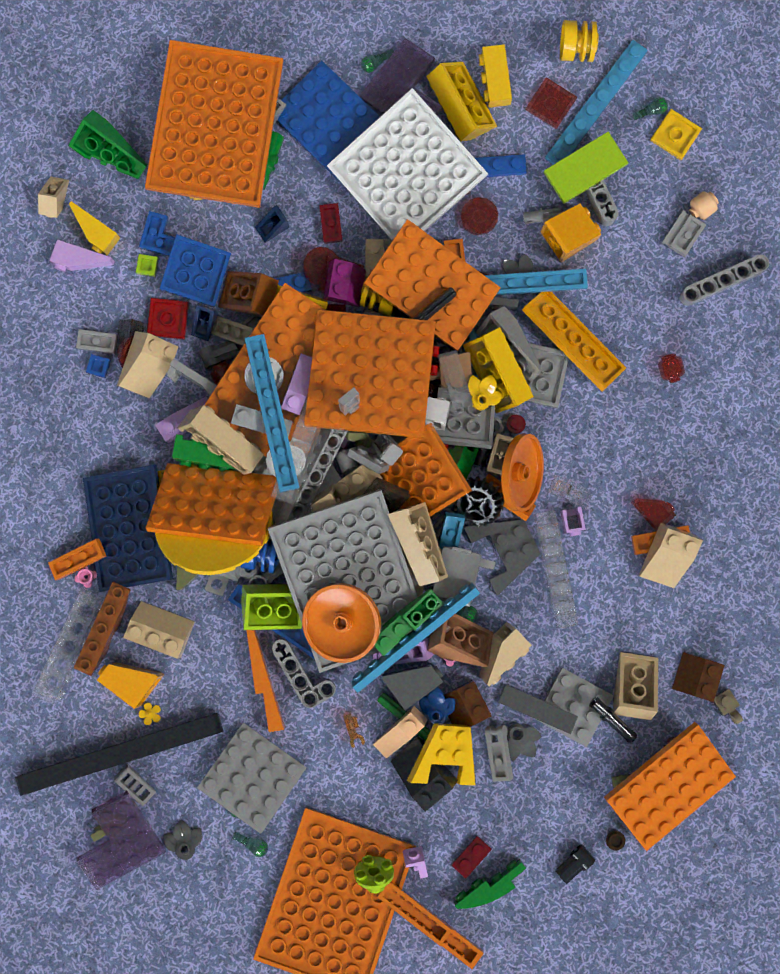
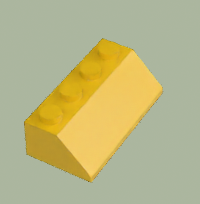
(461, 100)
(493, 356)

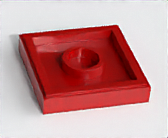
(168, 318)

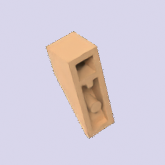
(401, 732)

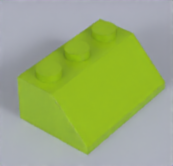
(269, 607)

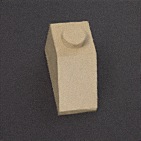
(52, 197)

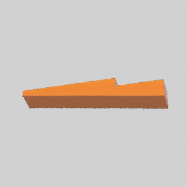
(263, 683)
(431, 925)

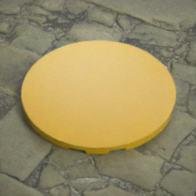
(207, 555)

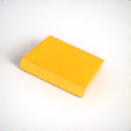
(676, 134)

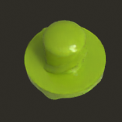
(374, 873)

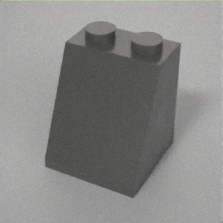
(413, 683)

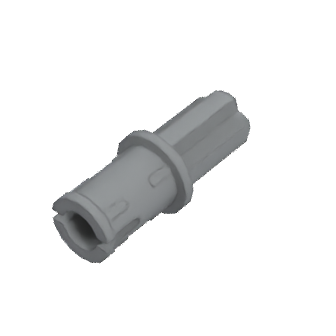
(540, 215)

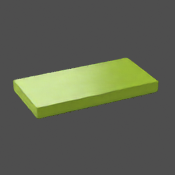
(586, 167)

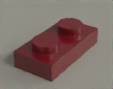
(331, 223)
(471, 856)

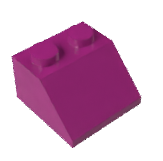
(344, 282)

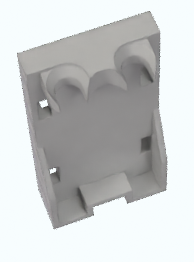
(178, 369)

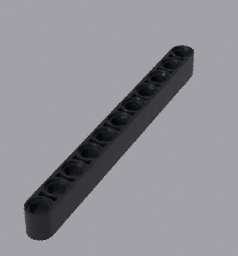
(119, 754)

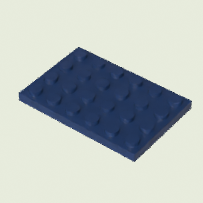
(118, 516)

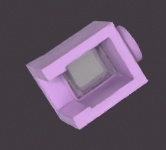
(573, 521)

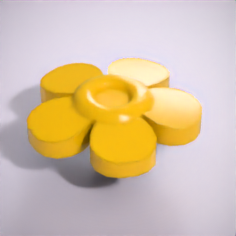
(150, 713)

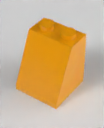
(570, 232)
(129, 682)

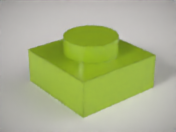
(147, 265)

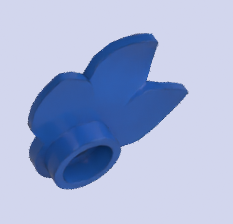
(436, 703)

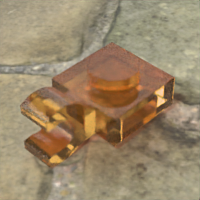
(351, 725)

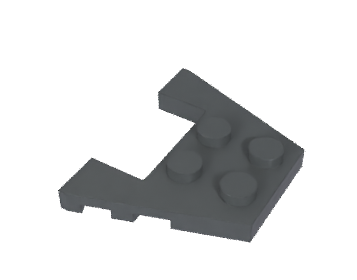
(513, 545)

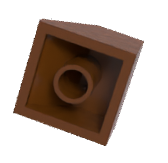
(698, 677)
(469, 705)

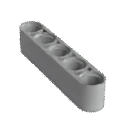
(730, 274)

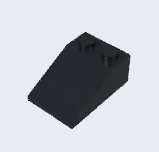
(440, 778)

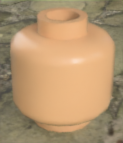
(703, 205)

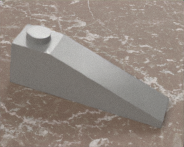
(515, 338)

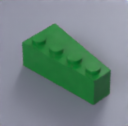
(191, 452)

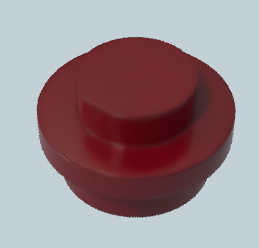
(516, 424)

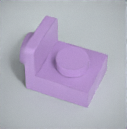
(415, 858)

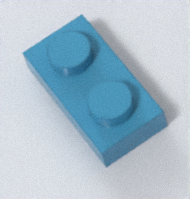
(451, 530)

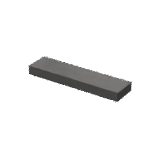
(538, 709)

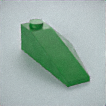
(102, 141)

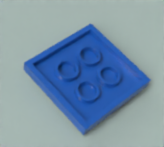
(195, 271)

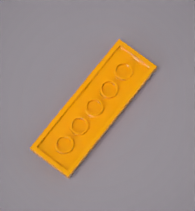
(574, 339)

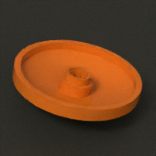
(522, 472)
(341, 622)

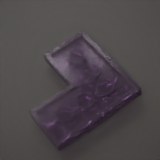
(398, 77)
(129, 843)

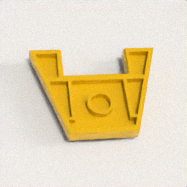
(446, 746)

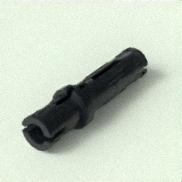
(607, 714)

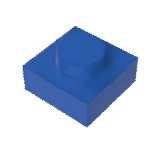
(98, 366)

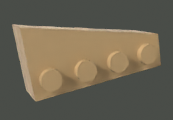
(221, 438)
(419, 543)

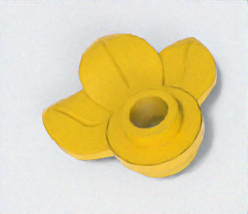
(485, 390)

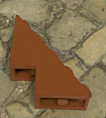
(103, 629)

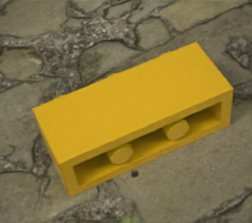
(495, 76)

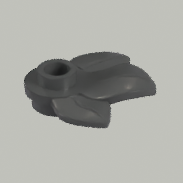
(524, 265)
(524, 742)
(182, 837)

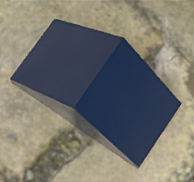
(272, 224)
(203, 321)

